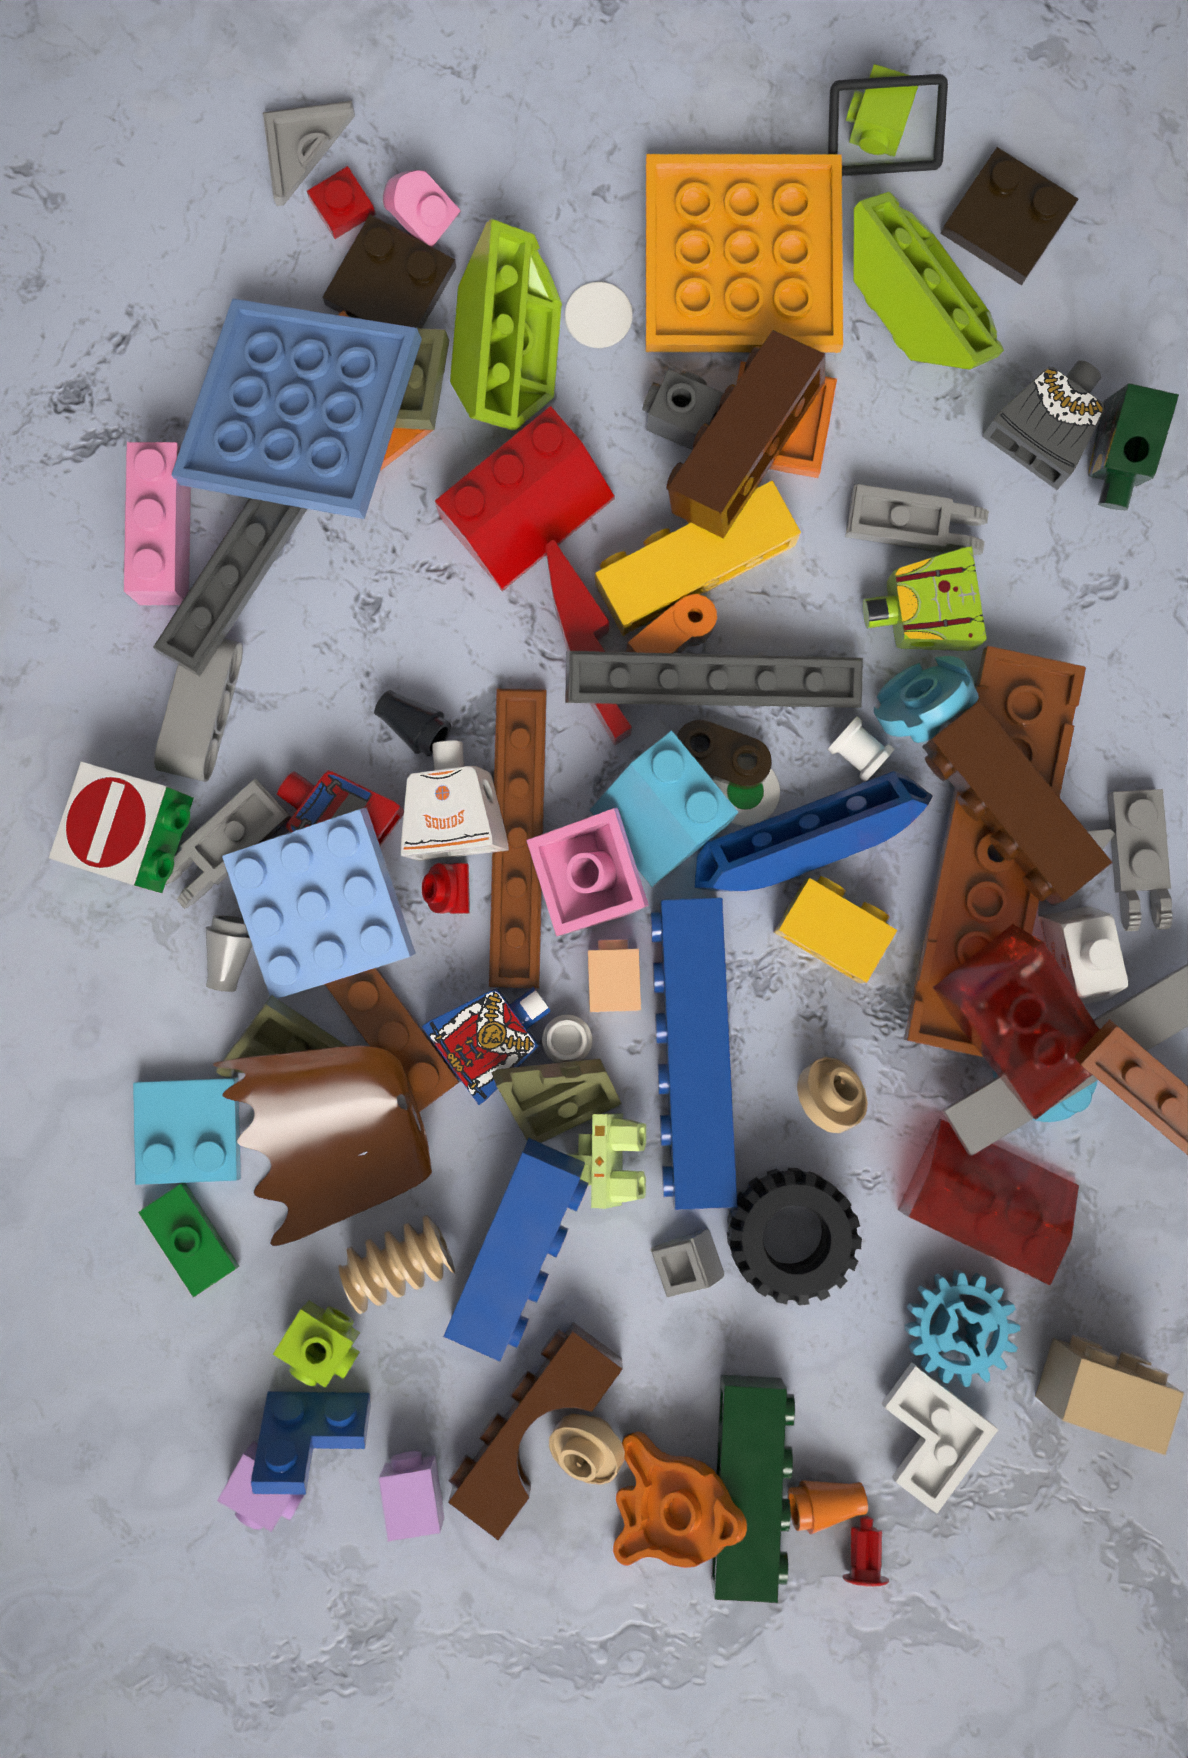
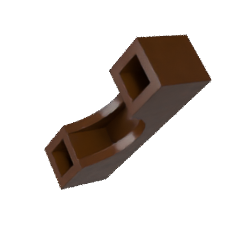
(494, 1483)

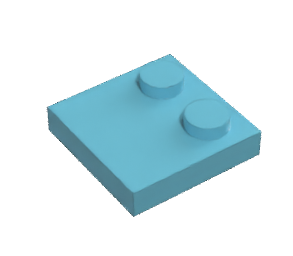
(185, 1131)

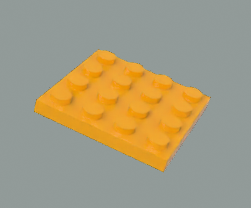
(743, 251)

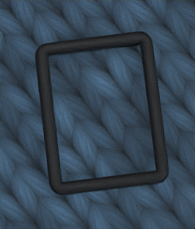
(888, 82)

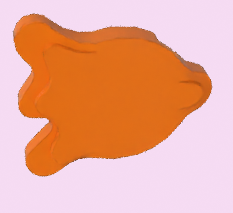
(674, 1510)

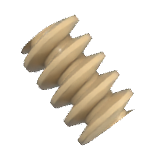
(395, 1265)

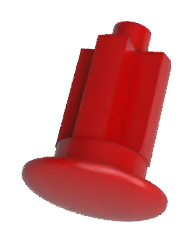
(866, 1555)

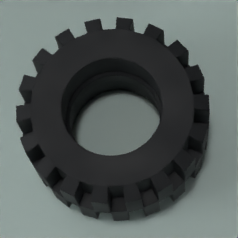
(818, 1271)

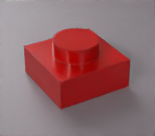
(341, 202)

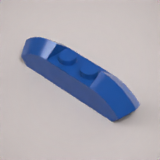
(811, 835)

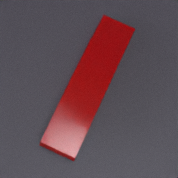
(581, 628)

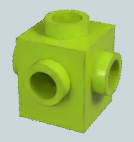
(301, 1348)

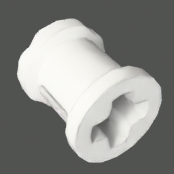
(861, 749)

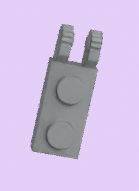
(911, 519)
(240, 824)
(1140, 855)

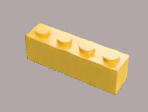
(693, 560)

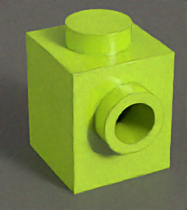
(880, 114)

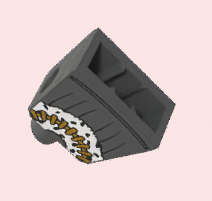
(1050, 422)

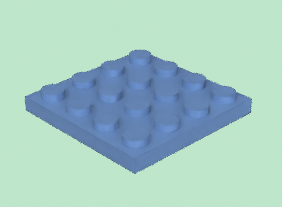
(297, 408)

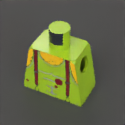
(932, 604)

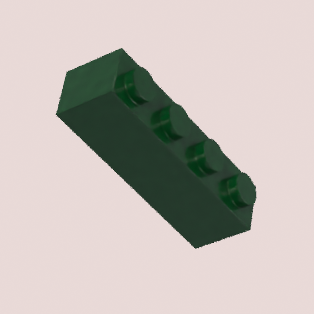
(752, 1467)

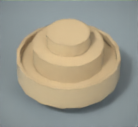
(832, 1095)
(587, 1449)

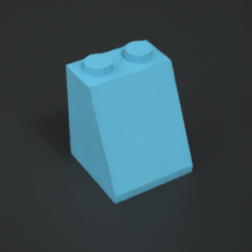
(666, 807)

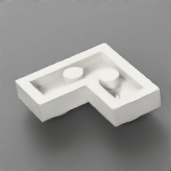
(949, 1440)

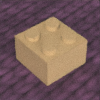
(1108, 1394)

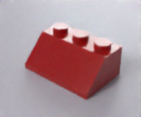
(524, 497)

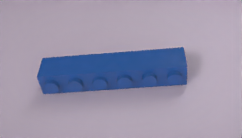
(696, 1054)

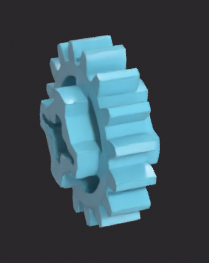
(981, 1320)

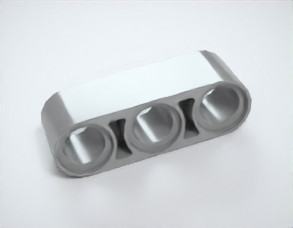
(198, 715)

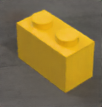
(836, 929)

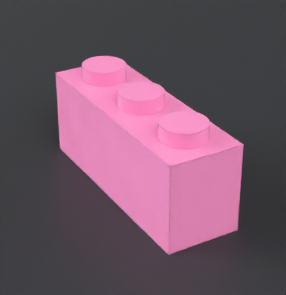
(156, 526)

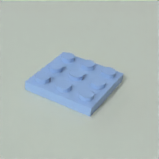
(319, 904)

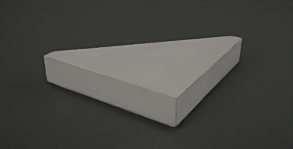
(299, 140)

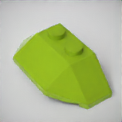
(919, 288)
(505, 329)

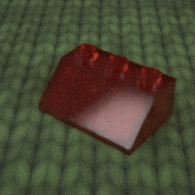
(993, 1203)

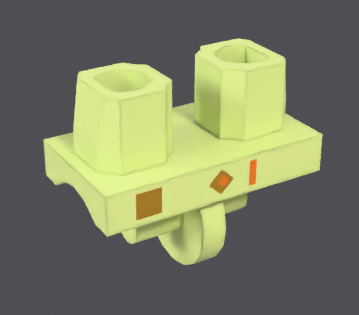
(604, 1160)

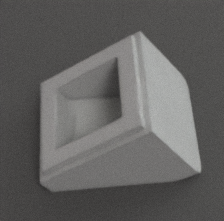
(688, 1263)

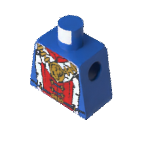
(487, 1037)

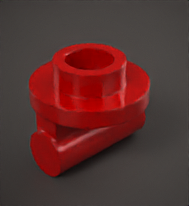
(447, 888)

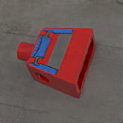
(335, 797)

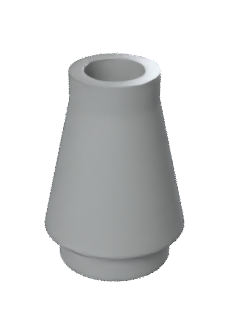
(227, 952)

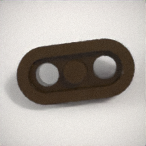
(722, 755)

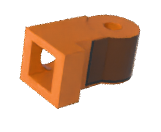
(682, 625)

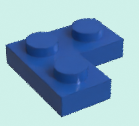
(298, 1424)

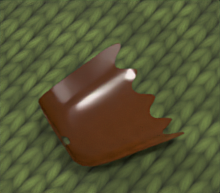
(316, 1119)

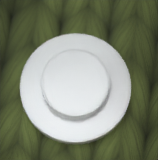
(566, 1039)

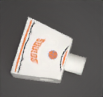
(451, 809)
(1087, 951)

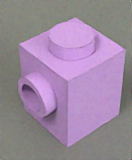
(411, 1496)
(255, 1509)

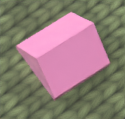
(587, 872)

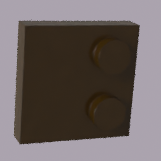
(1009, 216)
(389, 277)

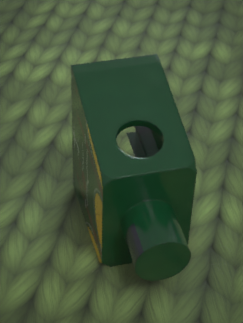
(1132, 424)

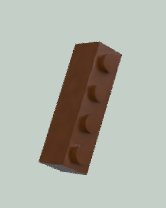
(746, 433)
(1015, 805)

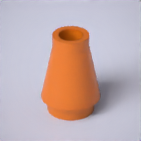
(824, 1504)

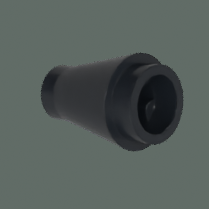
(413, 722)

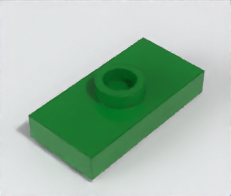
(188, 1239)

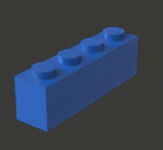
(515, 1250)

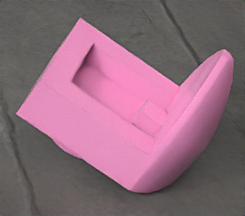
(419, 205)

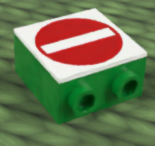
(121, 827)

